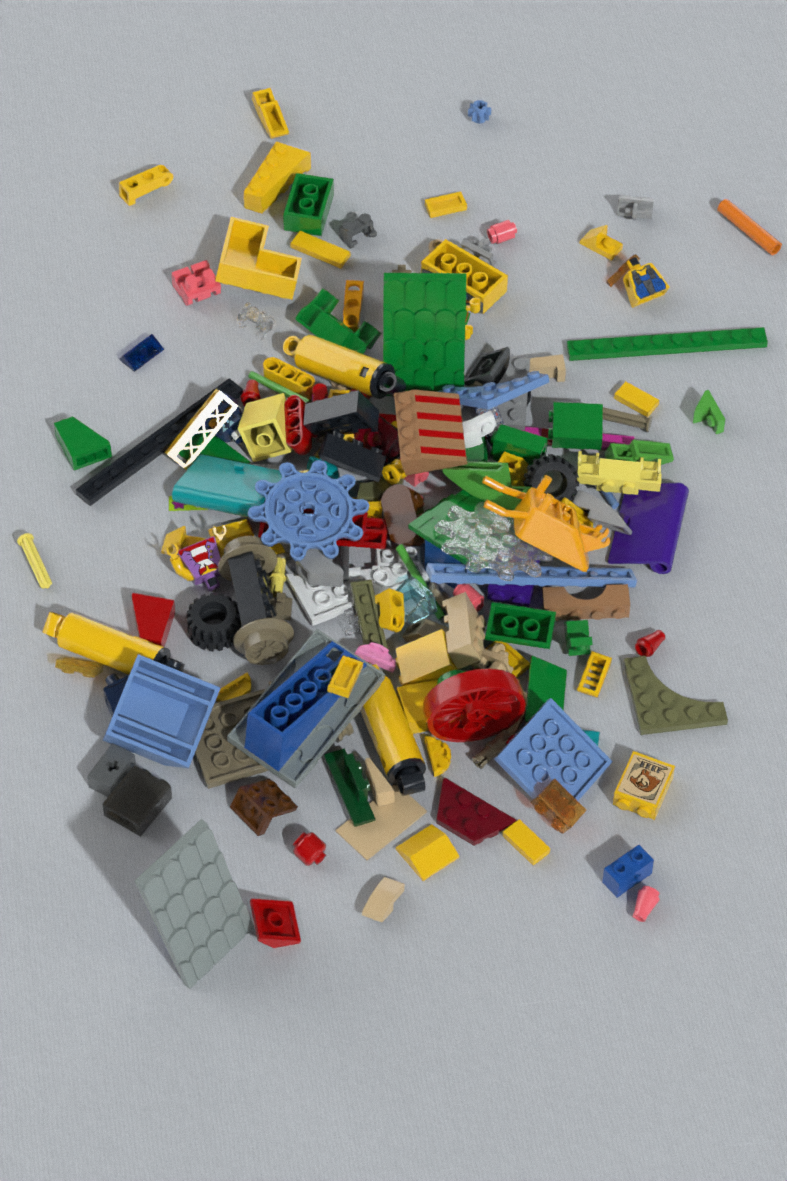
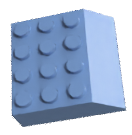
(161, 713)

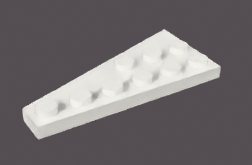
(328, 602)

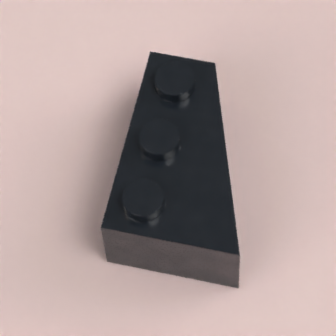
(341, 412)

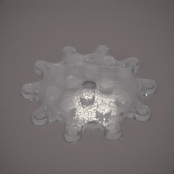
(489, 542)

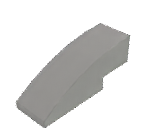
(600, 512)

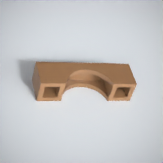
(610, 604)

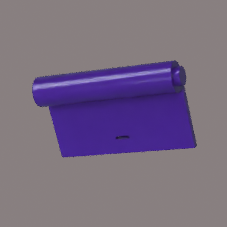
(654, 526)

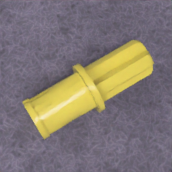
(278, 577)

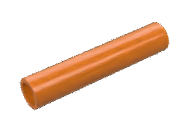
(749, 227)

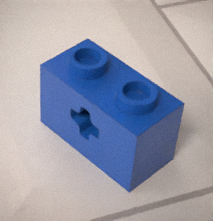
(628, 871)

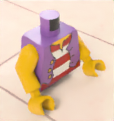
(200, 560)

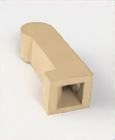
(550, 365)

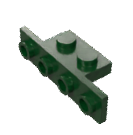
(351, 785)

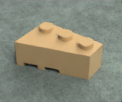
(465, 631)

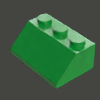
(520, 625)

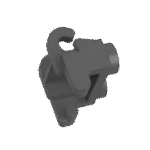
(361, 224)

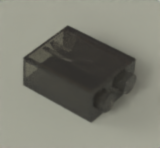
(137, 800)

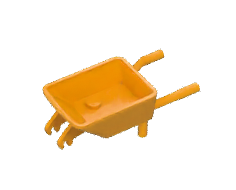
(549, 524)

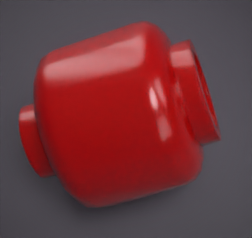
(309, 849)

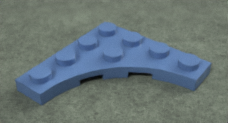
(494, 394)

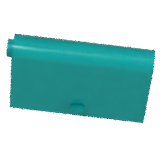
(222, 485)

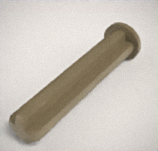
(627, 419)

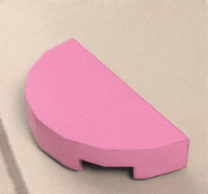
(376, 654)

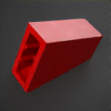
(153, 617)

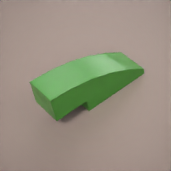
(648, 450)

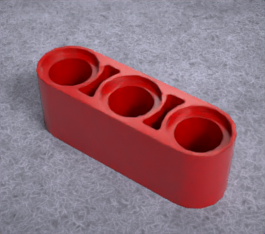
(297, 435)

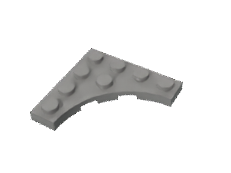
(514, 410)

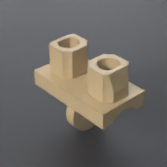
(495, 658)

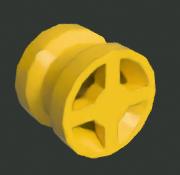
(393, 472)

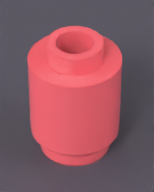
(502, 232)
(474, 596)

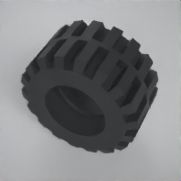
(548, 463)
(211, 608)

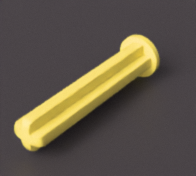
(35, 560)

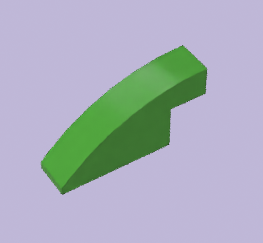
(471, 476)

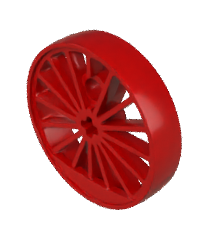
(468, 700)

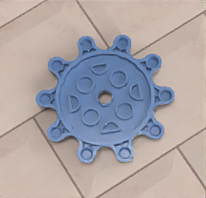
(314, 491)

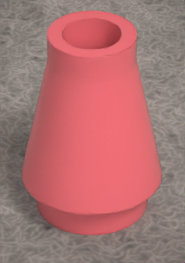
(645, 903)

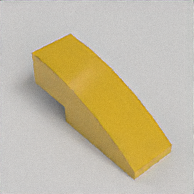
(269, 113)

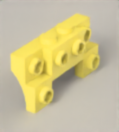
(619, 475)

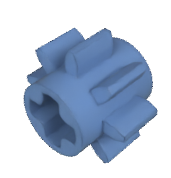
(479, 111)

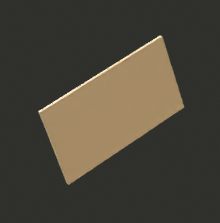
(389, 823)

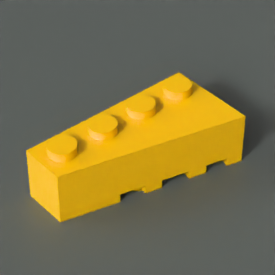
(275, 176)

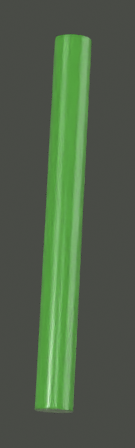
(275, 386)
(416, 574)

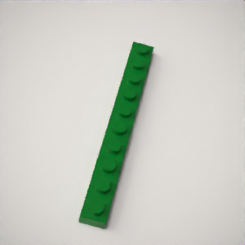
(667, 344)

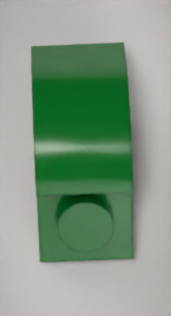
(577, 637)

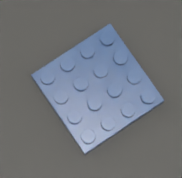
(550, 749)

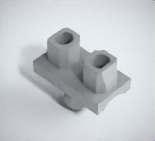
(635, 207)
(479, 249)

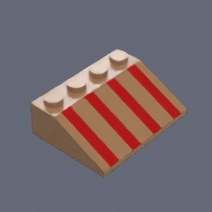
(429, 431)

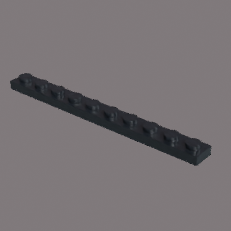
(146, 450)

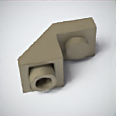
(422, 628)

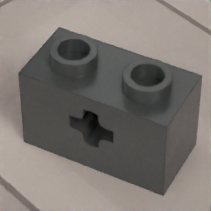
(111, 769)

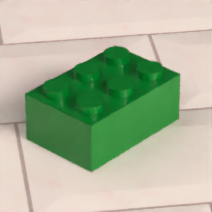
(308, 204)

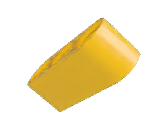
(289, 376)

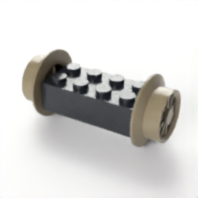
(261, 636)

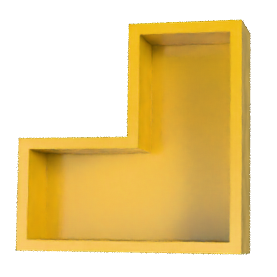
(251, 266)

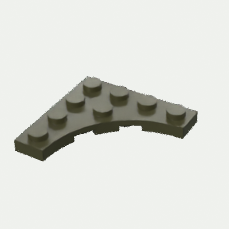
(664, 710)

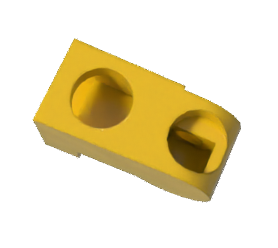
(391, 609)

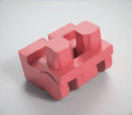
(195, 283)

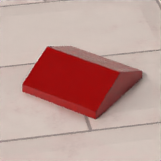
(275, 922)

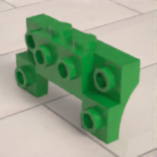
(323, 324)

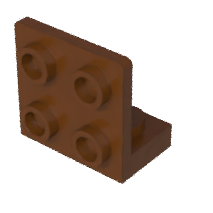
(260, 803)

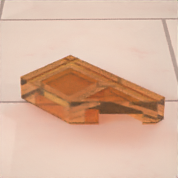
(620, 273)

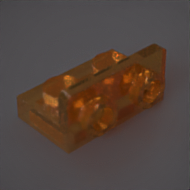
(558, 806)

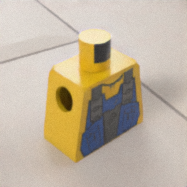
(643, 282)

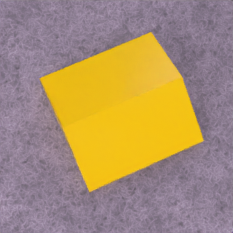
(428, 851)

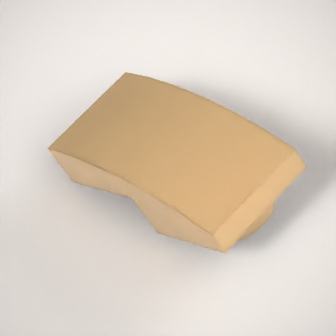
(382, 899)

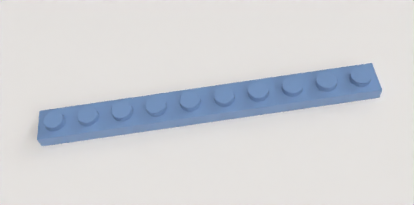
(555, 576)

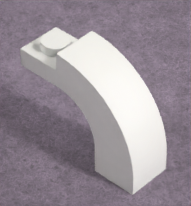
(477, 428)

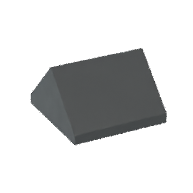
(489, 367)

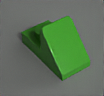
(708, 410)

